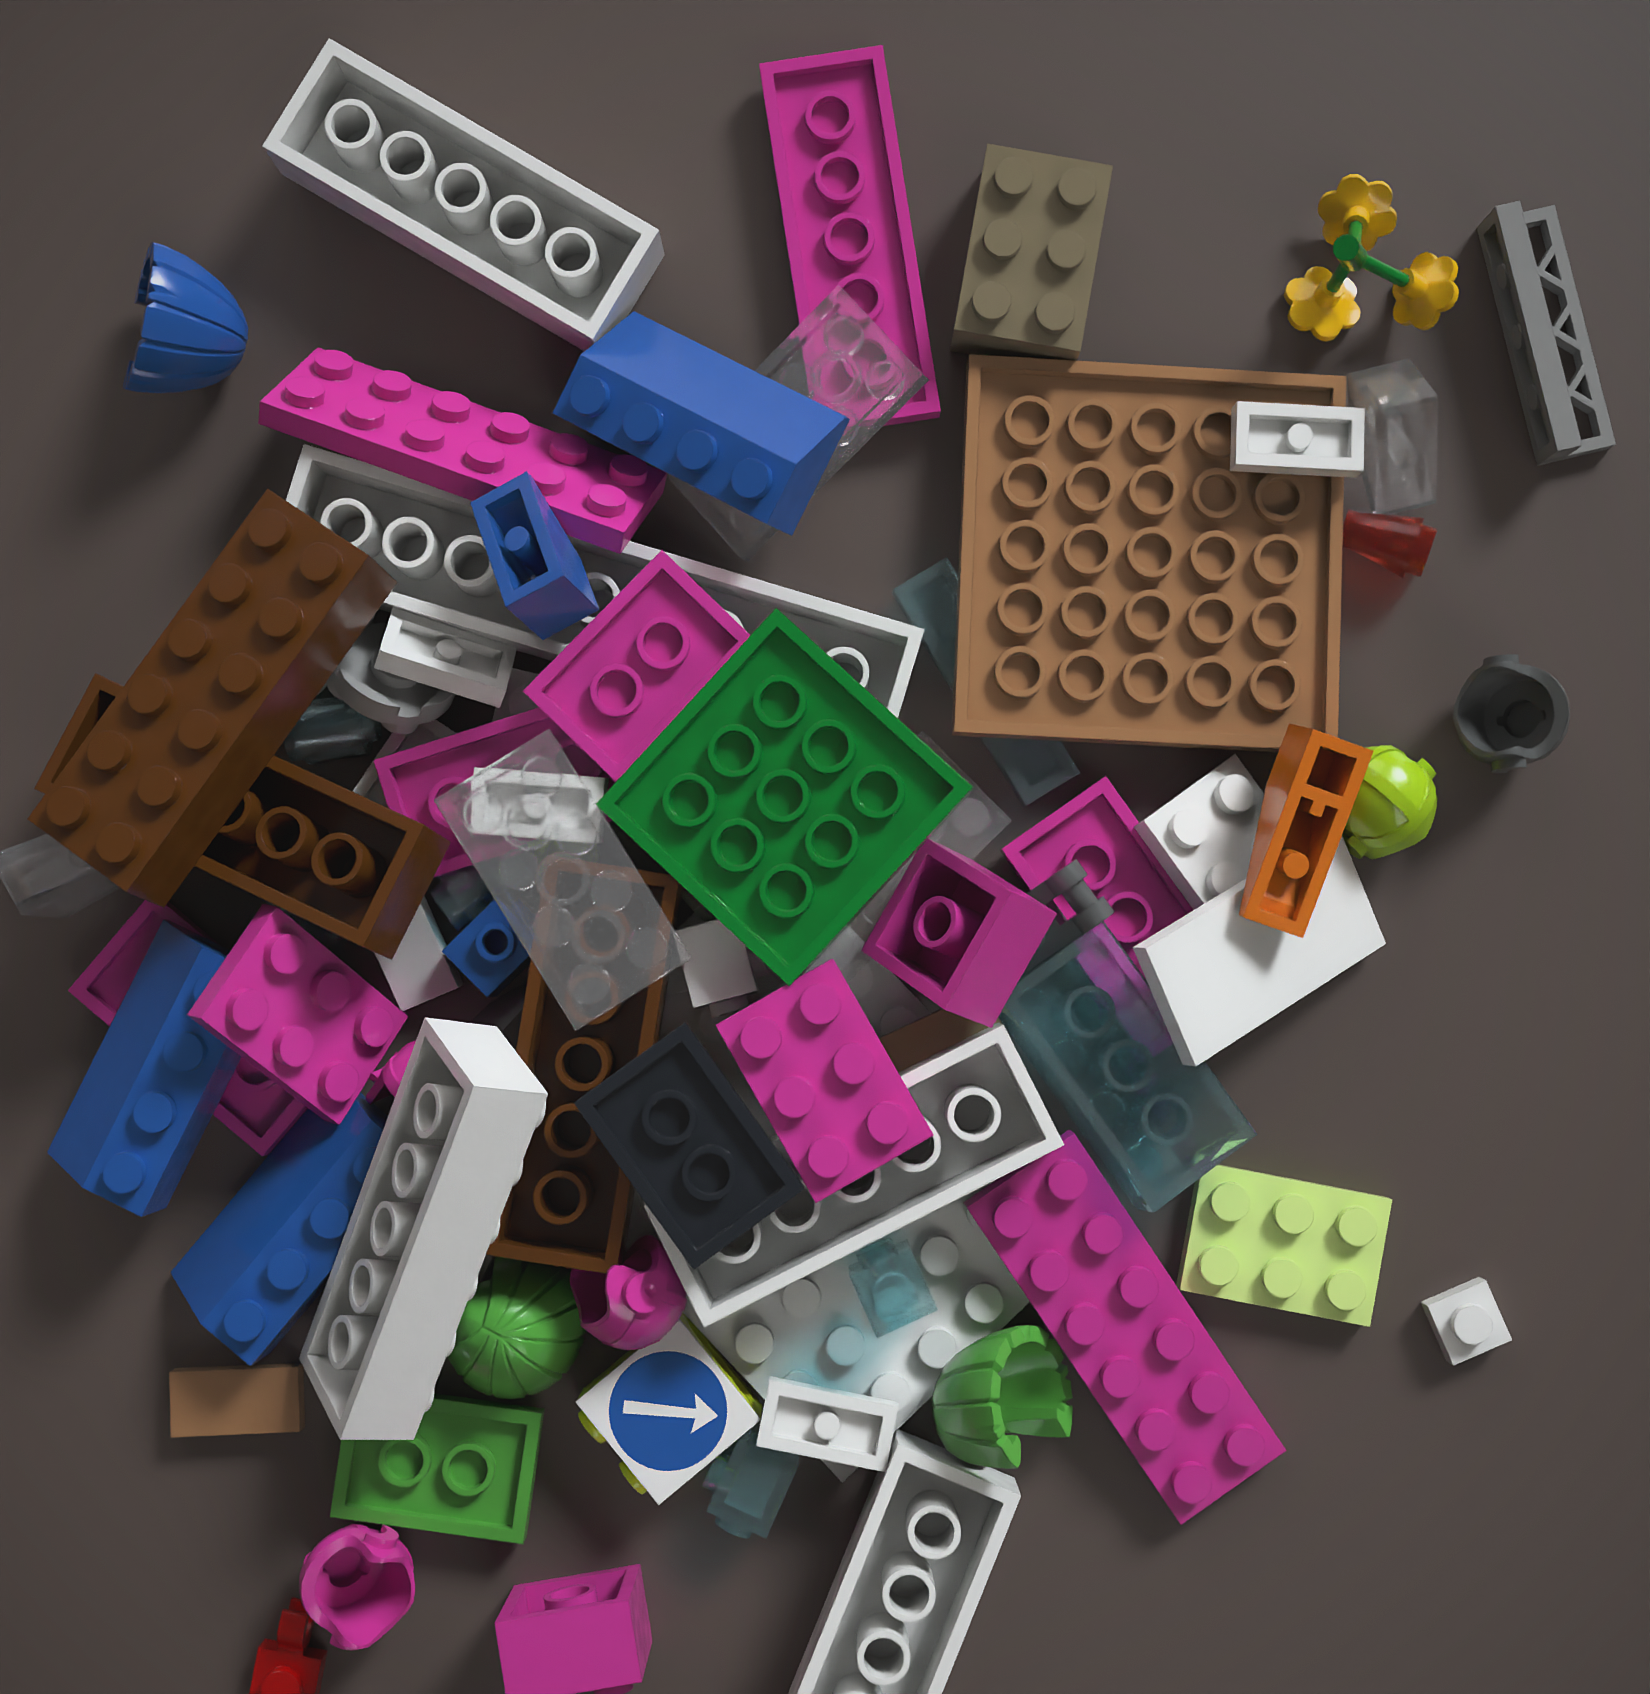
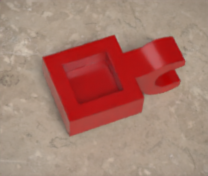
(289, 1662)

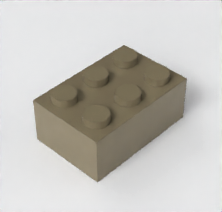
(1031, 255)

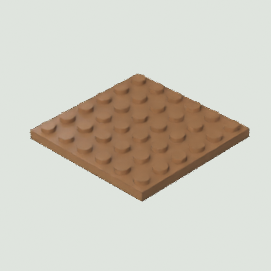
(1130, 574)

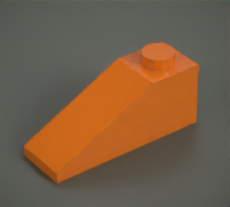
(1301, 826)

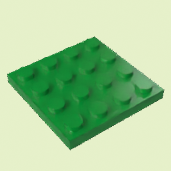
(784, 797)

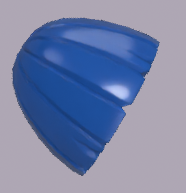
(188, 329)

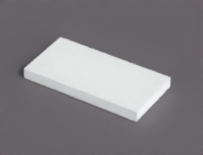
(1230, 974)

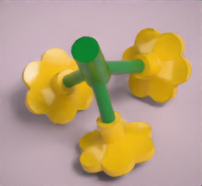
(1353, 222)

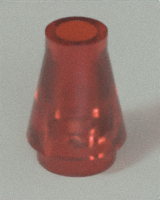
(1389, 541)

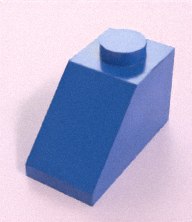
(533, 558)

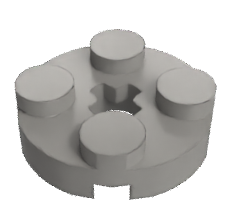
(381, 695)

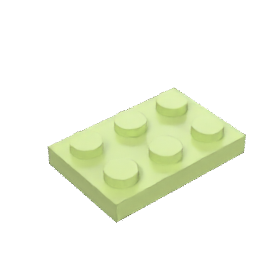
(1284, 1244)

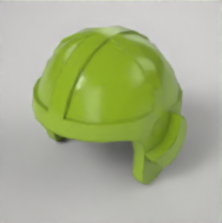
(1392, 805)

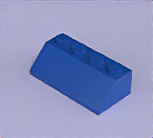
(703, 419)
(149, 1081)
(280, 1232)

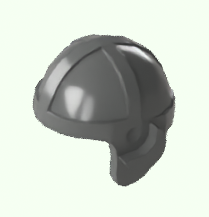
(1510, 713)

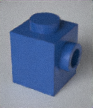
(488, 952)

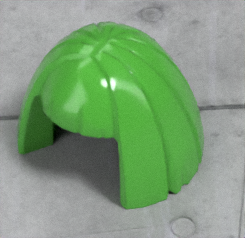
(518, 1330)
(1001, 1387)

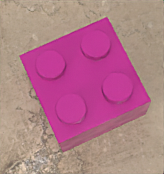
(958, 933)
(575, 1634)

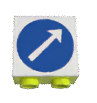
(668, 1409)

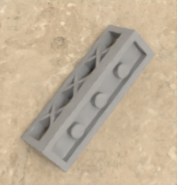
(1534, 339)

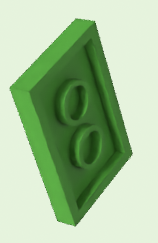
(459, 1476)

